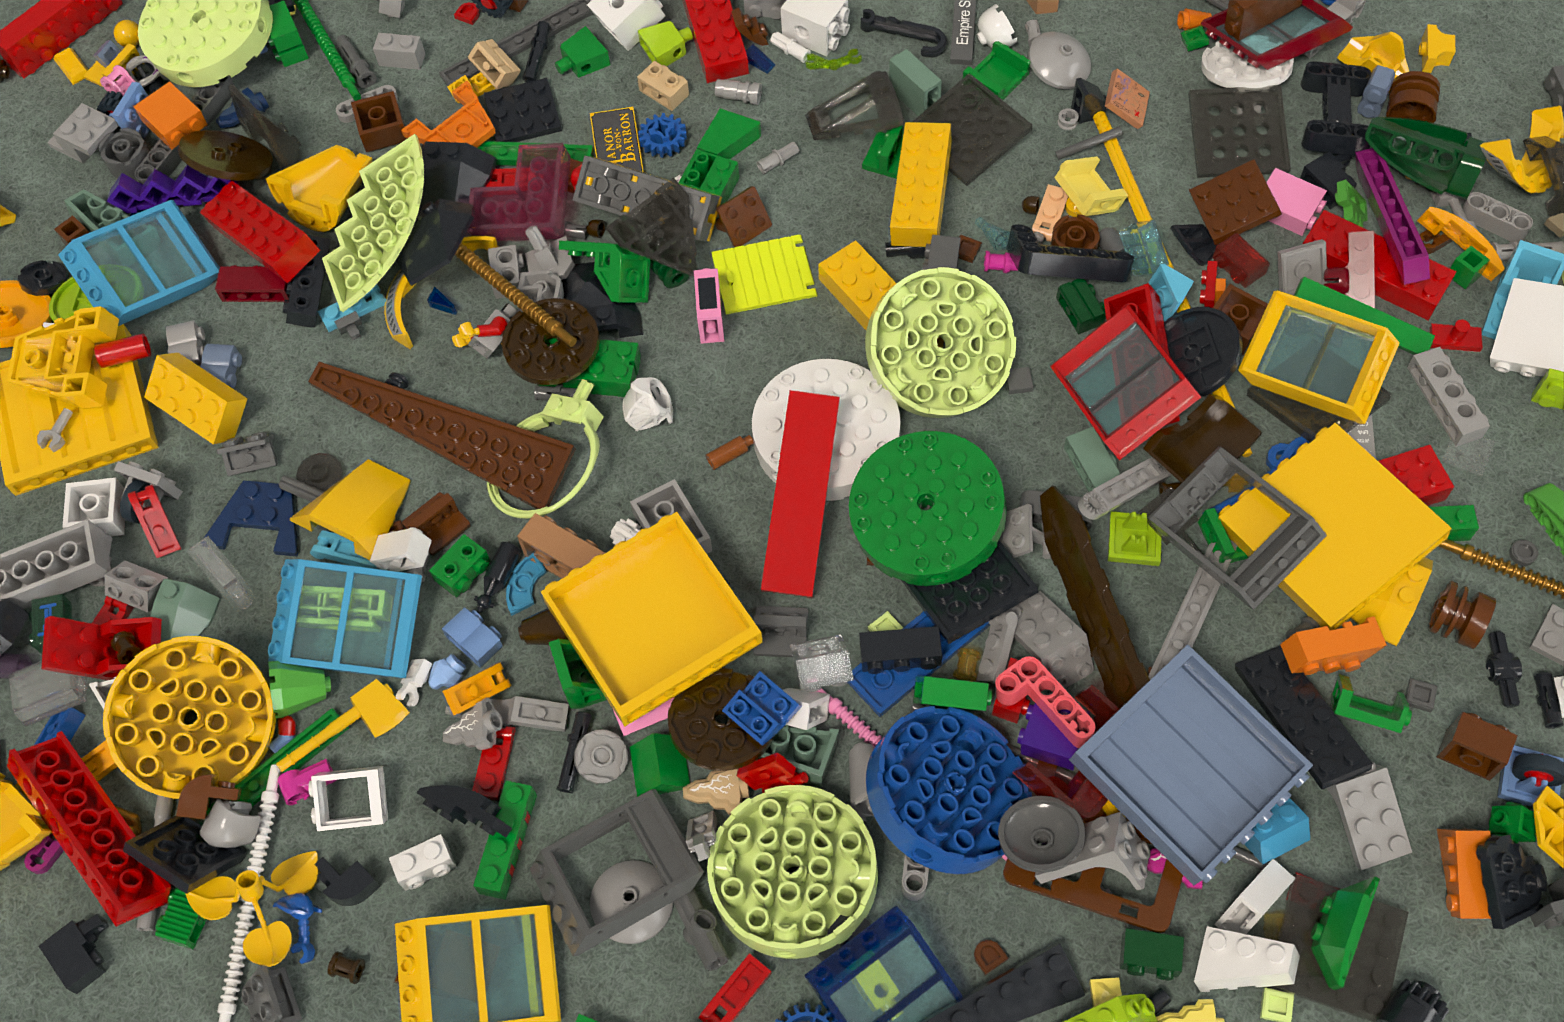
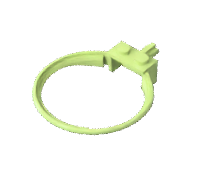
(557, 409)

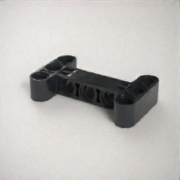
(1337, 85)

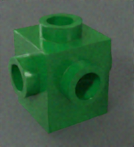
(1513, 821)

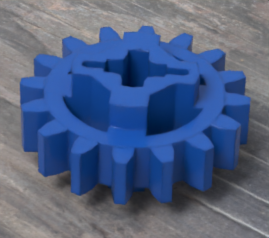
(662, 135)

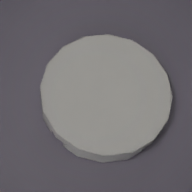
(600, 756)

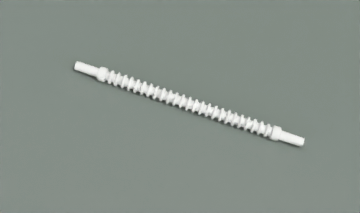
(269, 798)

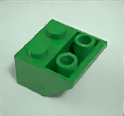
(711, 174)

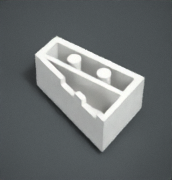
(1244, 960)

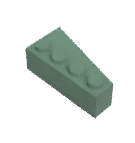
(92, 211)
(806, 750)

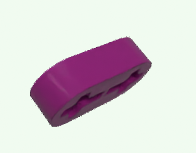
(48, 850)

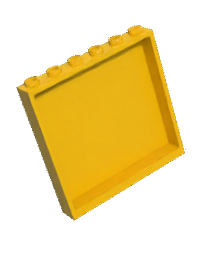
(651, 617)

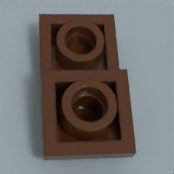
(751, 27)

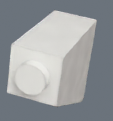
(1256, 899)

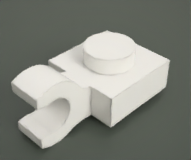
(416, 676)

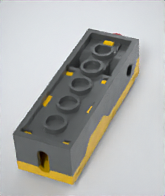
(622, 189)

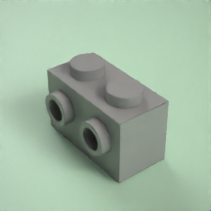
(399, 51)

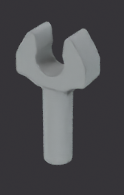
(55, 433)

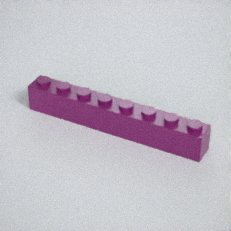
(1392, 217)

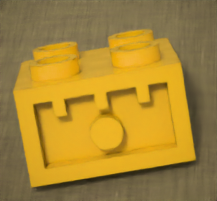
(98, 71)

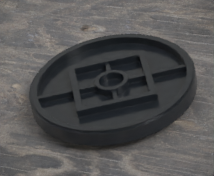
(1204, 346)

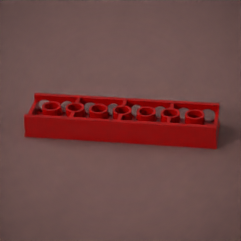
(800, 494)
(87, 828)

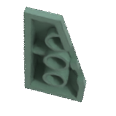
(183, 609)

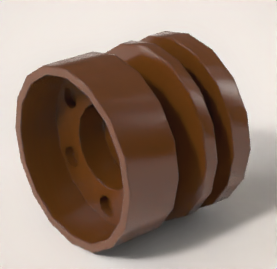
(1414, 96)
(1465, 616)

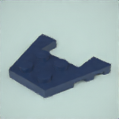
(258, 507)

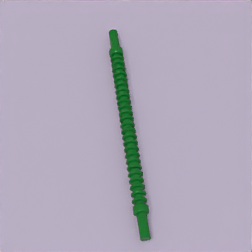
(328, 48)

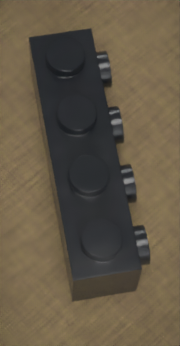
(307, 288)

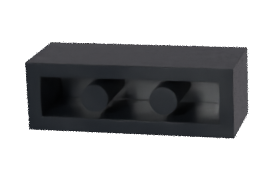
(900, 649)

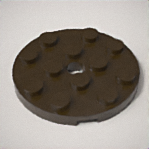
(543, 365)
(700, 736)

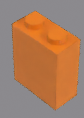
(170, 114)

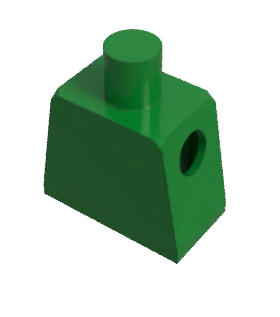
(582, 54)

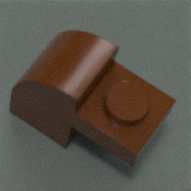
(197, 796)

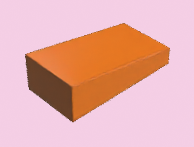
(1220, 288)

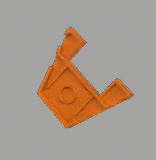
(465, 126)

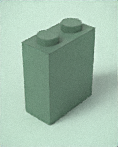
(914, 82)

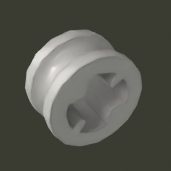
(1067, 125)

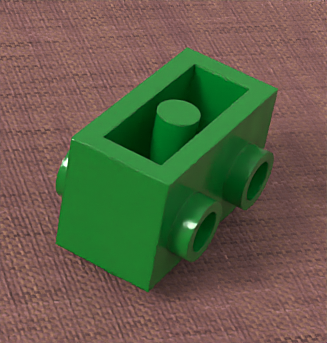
(460, 566)

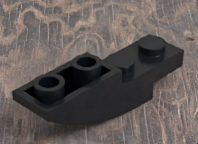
(464, 805)

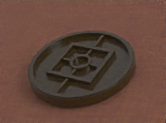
(225, 155)

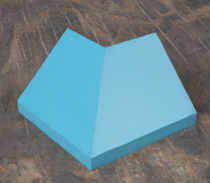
(1171, 288)

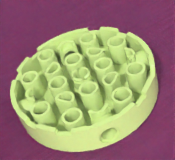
(203, 39)
(975, 333)
(786, 911)

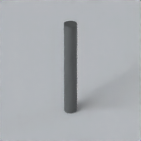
(1090, 142)

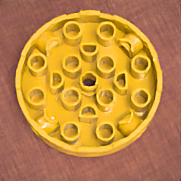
(157, 690)

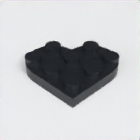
(1510, 881)

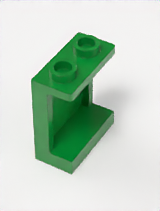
(1001, 70)
(1215, 533)
(1369, 711)

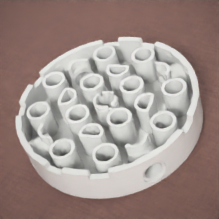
(863, 425)

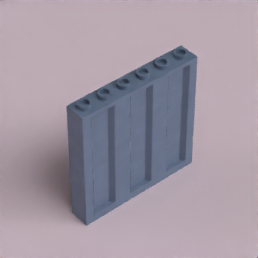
(1192, 765)

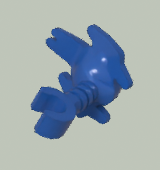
(300, 908)

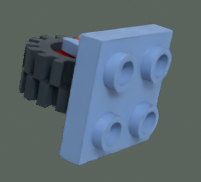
(122, 108)

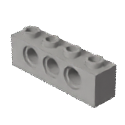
(1448, 396)

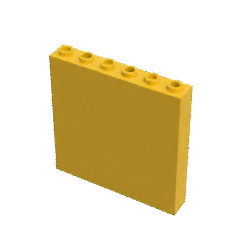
(1369, 519)

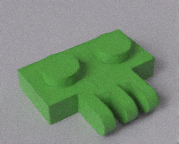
(1352, 202)

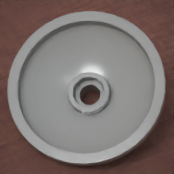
(1059, 59)
(609, 899)

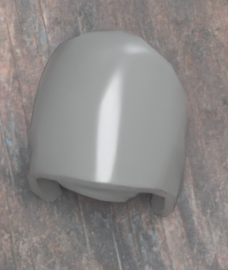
(230, 824)

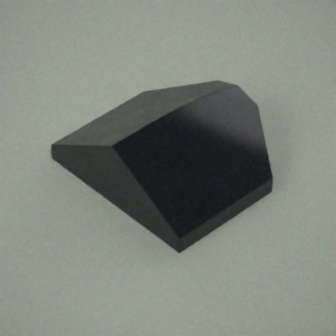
(1195, 241)

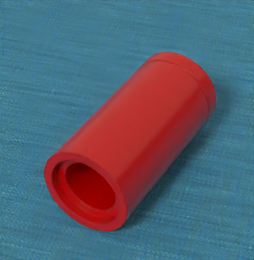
(122, 350)

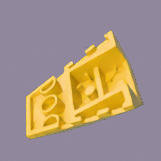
(358, 506)

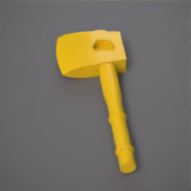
(372, 704)

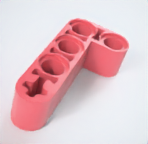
(1049, 704)

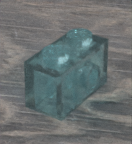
(1145, 245)

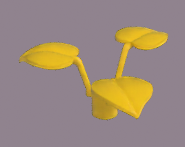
(271, 942)

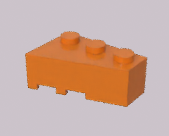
(1333, 649)
(1463, 872)

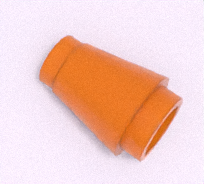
(1191, 18)

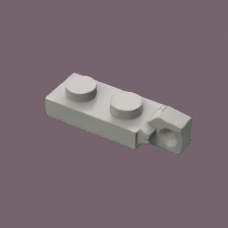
(701, 834)

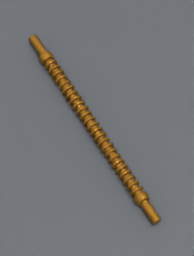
(514, 295)
(1467, 552)

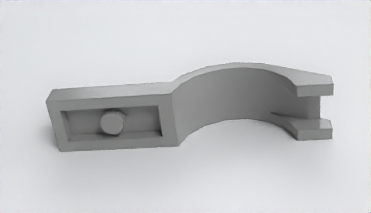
(528, 713)

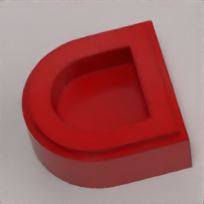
(467, 13)

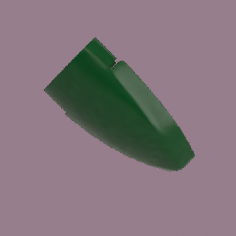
(1428, 153)

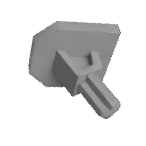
(547, 254)

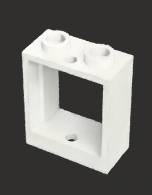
(377, 799)

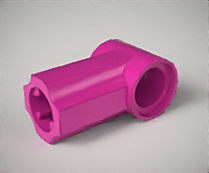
(295, 783)

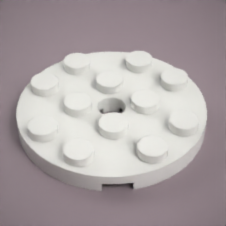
(1231, 71)

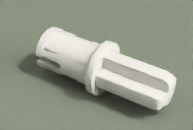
(790, 46)

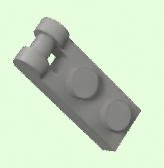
(997, 647)

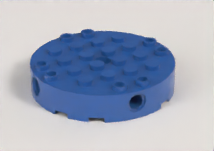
(943, 788)

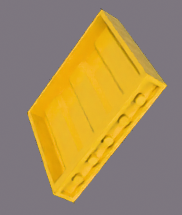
(91, 435)

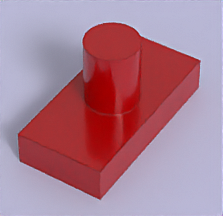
(1457, 336)

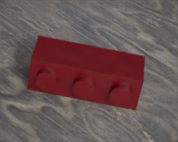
(250, 285)

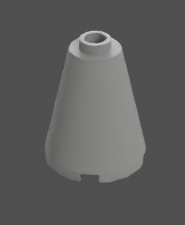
(858, 762)

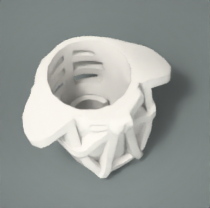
(642, 409)

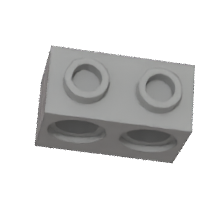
(507, 263)
(133, 585)

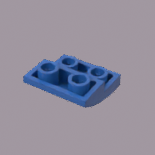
(761, 708)

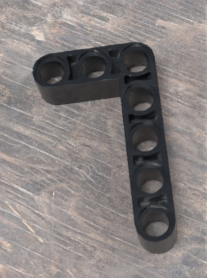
(1065, 261)

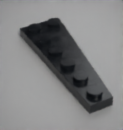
(1019, 993)

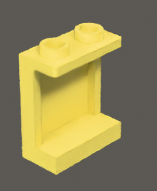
(1087, 188)

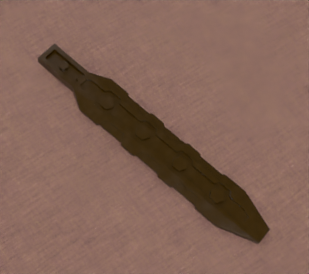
(1091, 598)

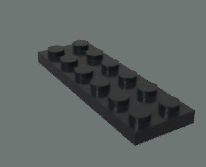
(1303, 718)

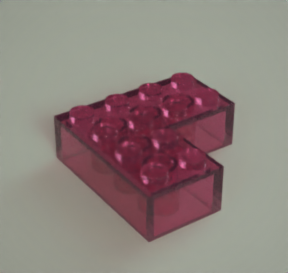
(533, 201)

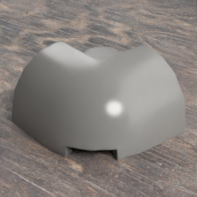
(541, 285)

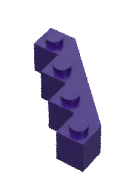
(187, 190)

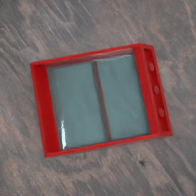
(1124, 382)

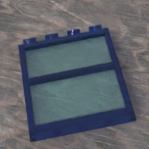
(883, 975)

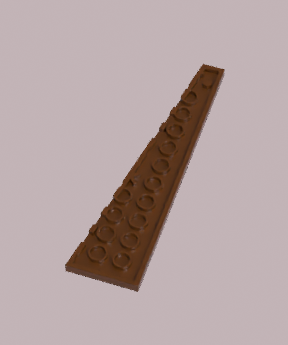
(495, 451)

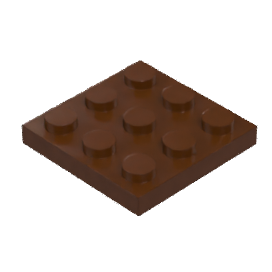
(1235, 201)

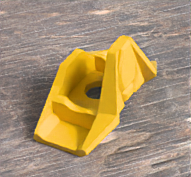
(1385, 48)

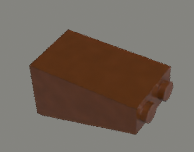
(1249, 16)

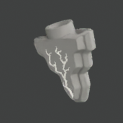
(476, 727)

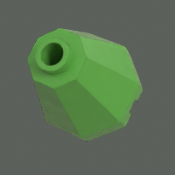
(296, 687)

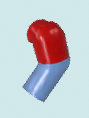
(286, 733)

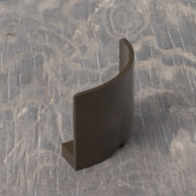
(1208, 427)

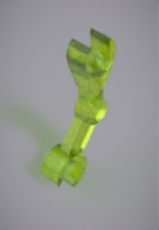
(833, 64)

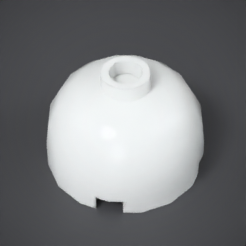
(995, 27)

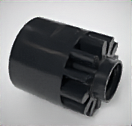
(1414, 1003)

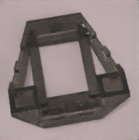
(879, 92)

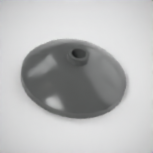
(1041, 821)

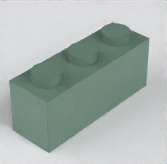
(1091, 458)

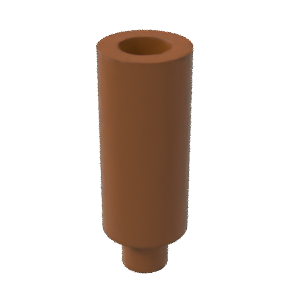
(728, 451)

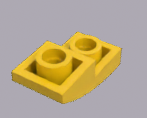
(478, 83)

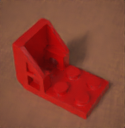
(86, 647)

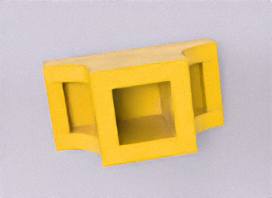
(1436, 48)

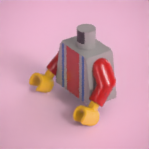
(486, 336)

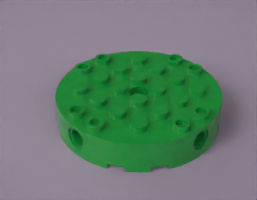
(935, 542)

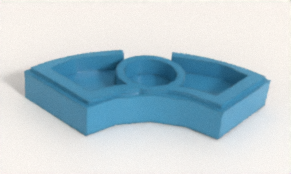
(521, 584)

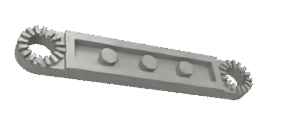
(1122, 488)

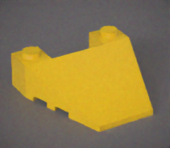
(60, 357)

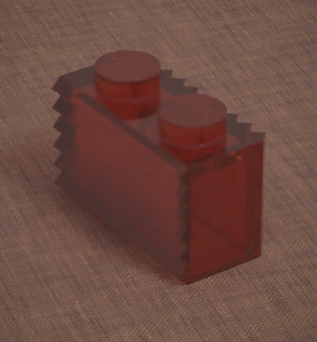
(1240, 260)

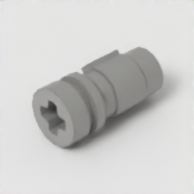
(739, 91)

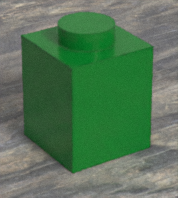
(1469, 267)

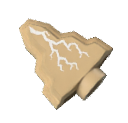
(720, 789)

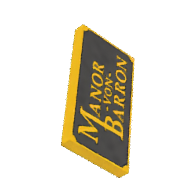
(617, 137)

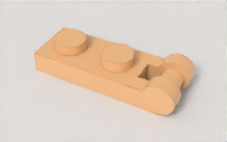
(1050, 210)

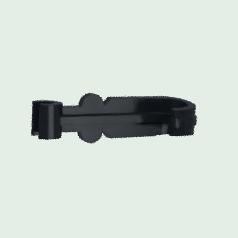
(905, 28)

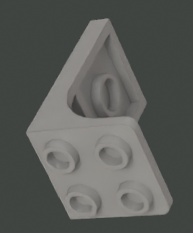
(1053, 639)
(1371, 817)
(1108, 844)

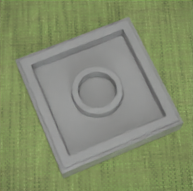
(1301, 261)

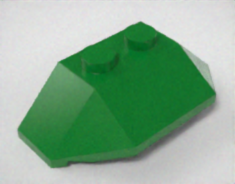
(1341, 929)

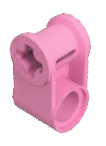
(122, 82)

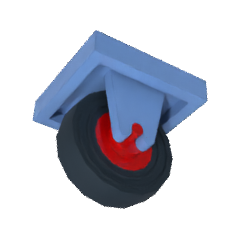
(1528, 775)

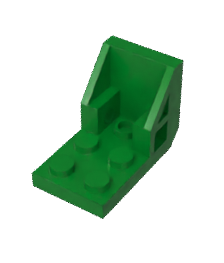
(623, 277)
(574, 676)

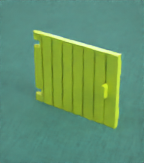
(763, 274)

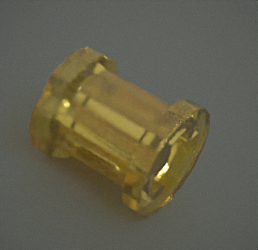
(966, 665)

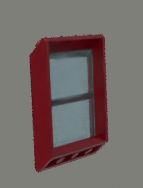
(1285, 37)

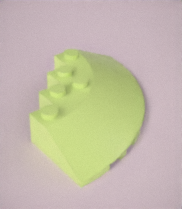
(380, 222)

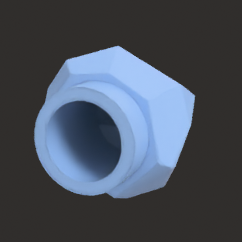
(446, 672)

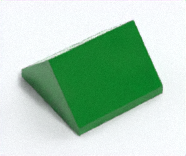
(658, 765)

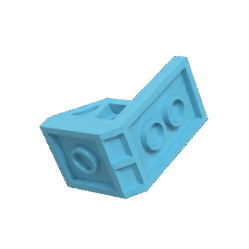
(1526, 263)

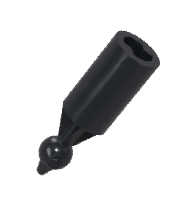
(497, 574)

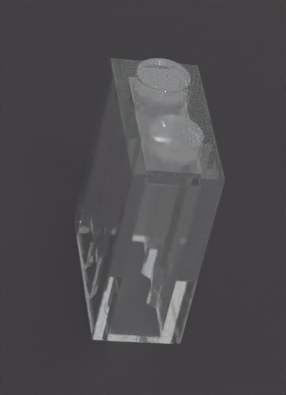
(222, 574)
(44, 693)

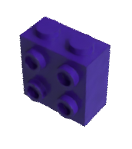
(1044, 740)

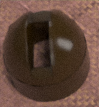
(1031, 205)
(594, 226)

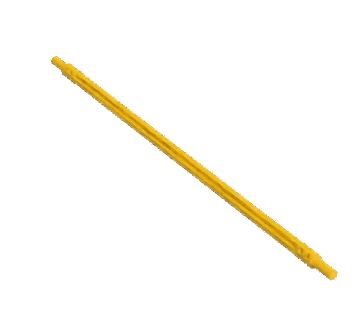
(1141, 210)

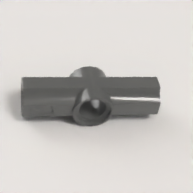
(700, 930)

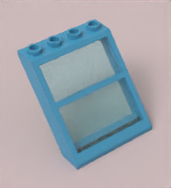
(140, 262)
(345, 618)

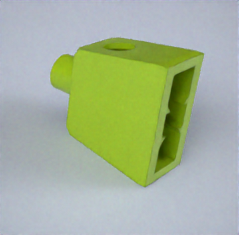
(664, 42)

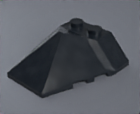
(586, 289)

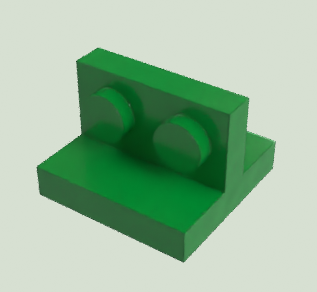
(885, 153)

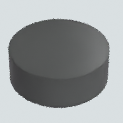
(1523, 552)

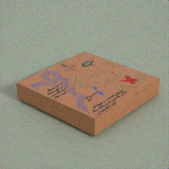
(1127, 98)

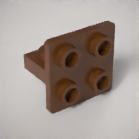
(743, 217)
(438, 521)

